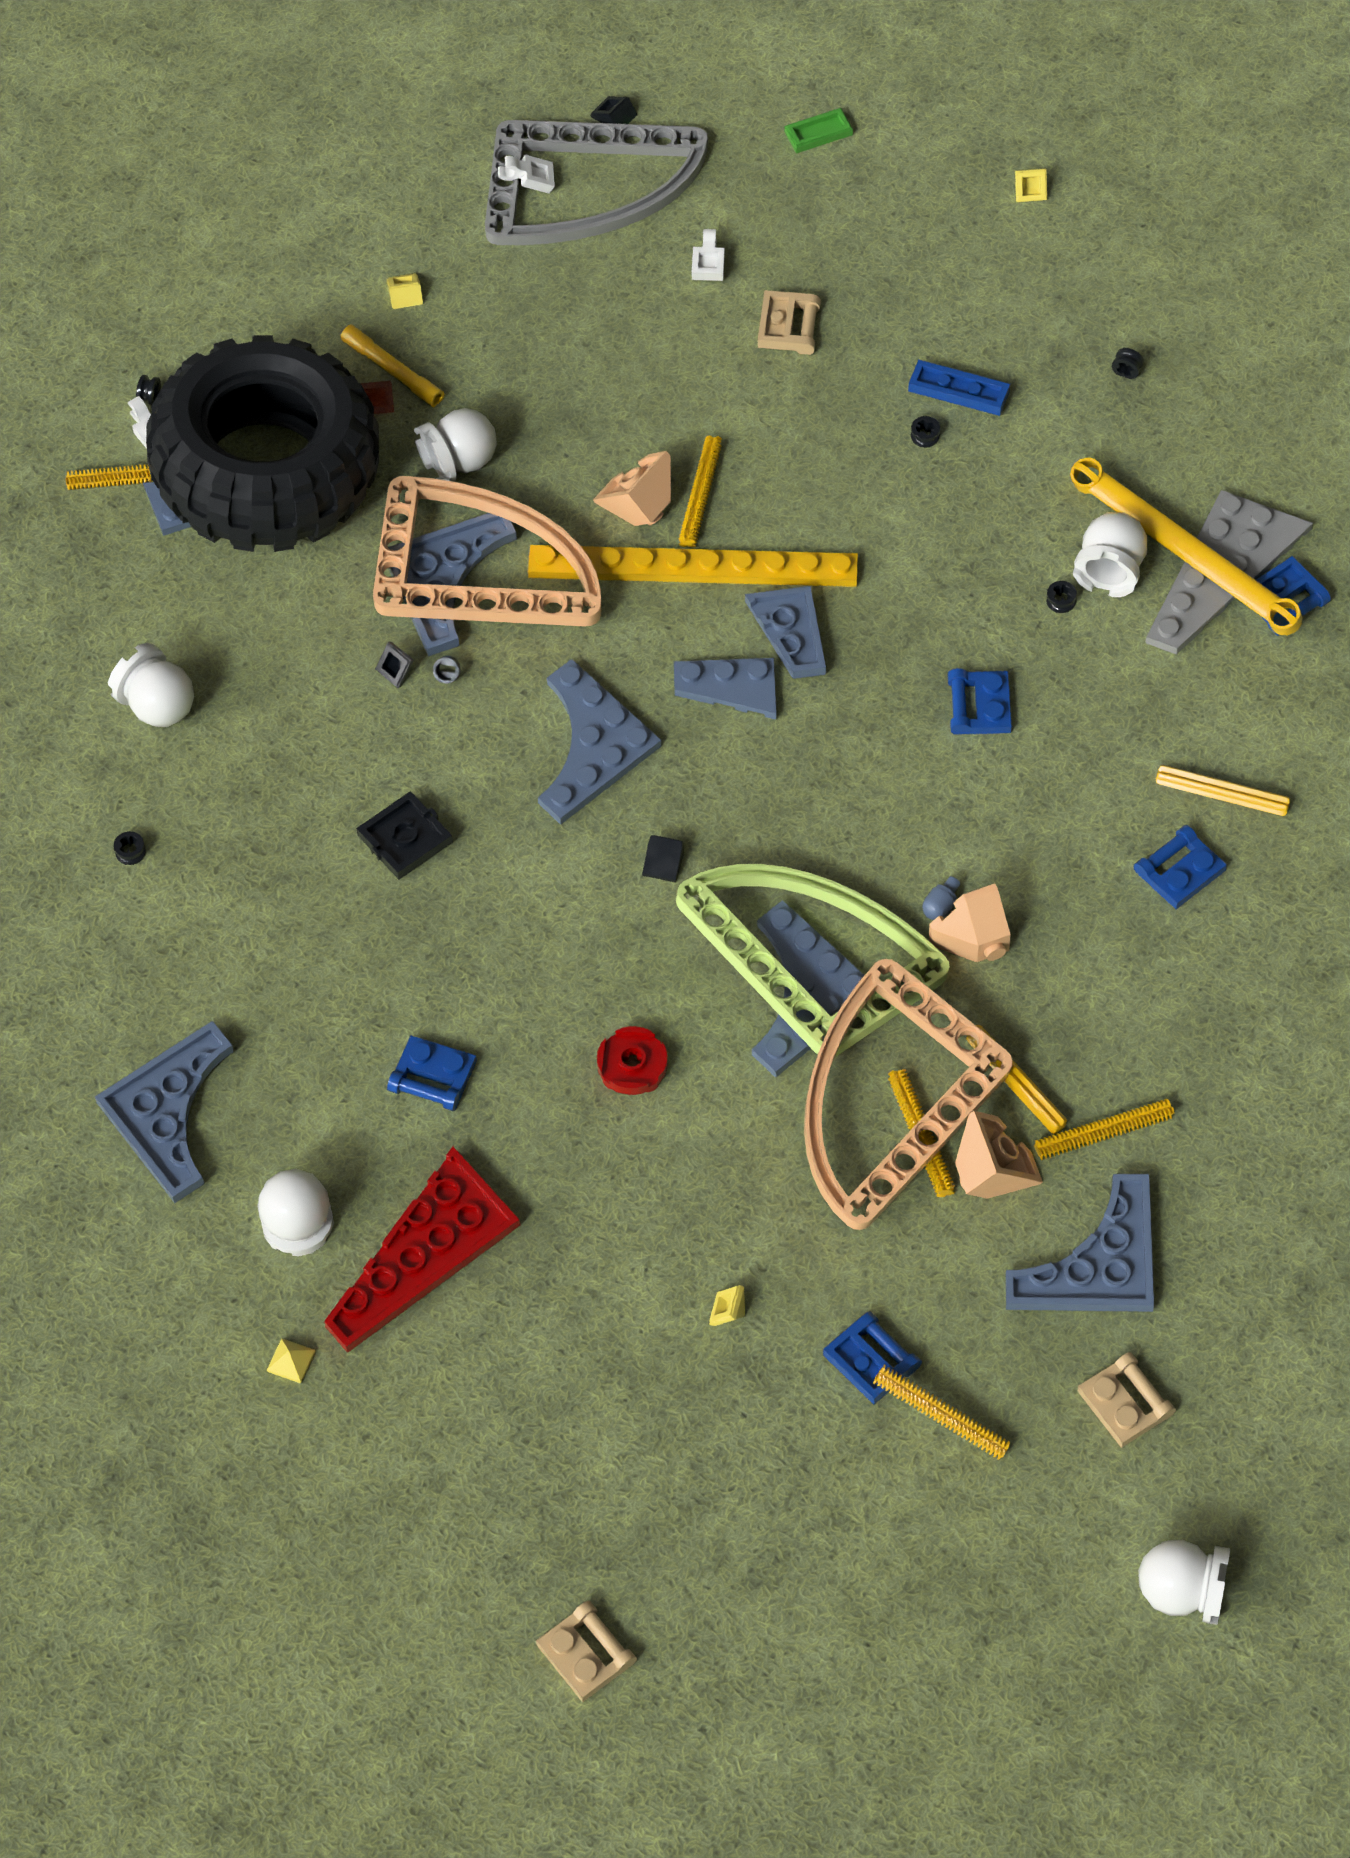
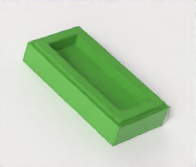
(818, 130)

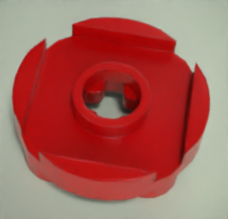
(632, 1079)

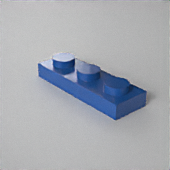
(959, 387)

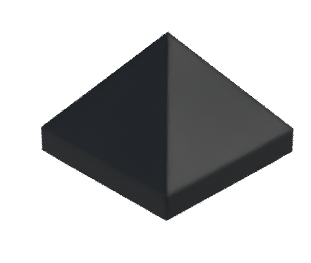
(394, 664)

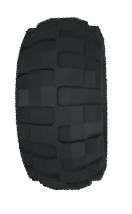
(262, 499)

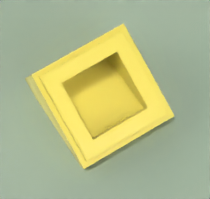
(404, 291)

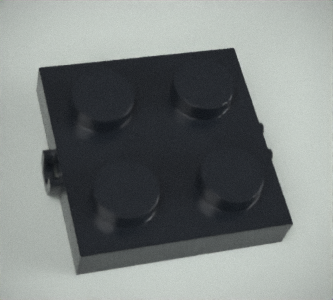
(404, 835)

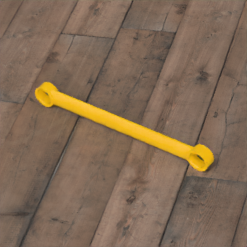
(1187, 547)

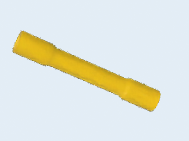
(418, 384)

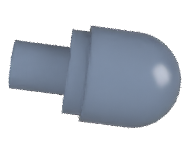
(941, 899)

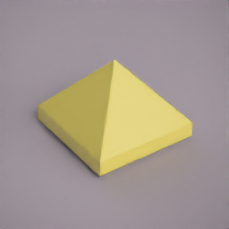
(1031, 185)
(728, 1306)
(291, 1360)

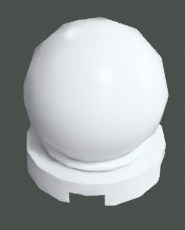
(459, 443)
(1111, 554)
(152, 687)
(295, 1212)
(1183, 1579)

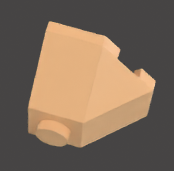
(640, 492)
(974, 928)
(991, 1161)

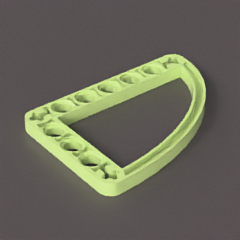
(825, 890)

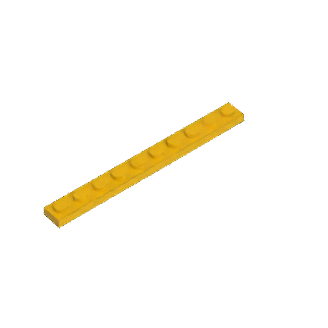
(701, 566)

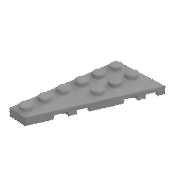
(1247, 537)

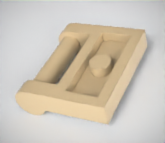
(778, 318)
(1116, 1406)
(575, 1658)

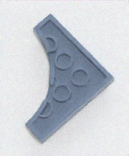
(447, 559)
(603, 743)
(819, 971)
(154, 1107)
(1106, 1270)

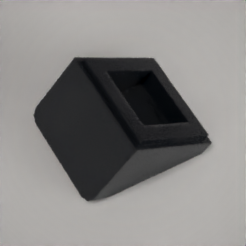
(615, 111)
(663, 858)

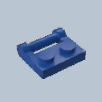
(1290, 580)
(991, 702)
(1188, 874)
(436, 1064)
(862, 1363)

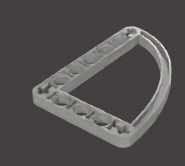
(601, 223)

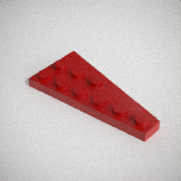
(431, 1241)

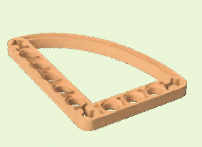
(471, 596)
(977, 1060)

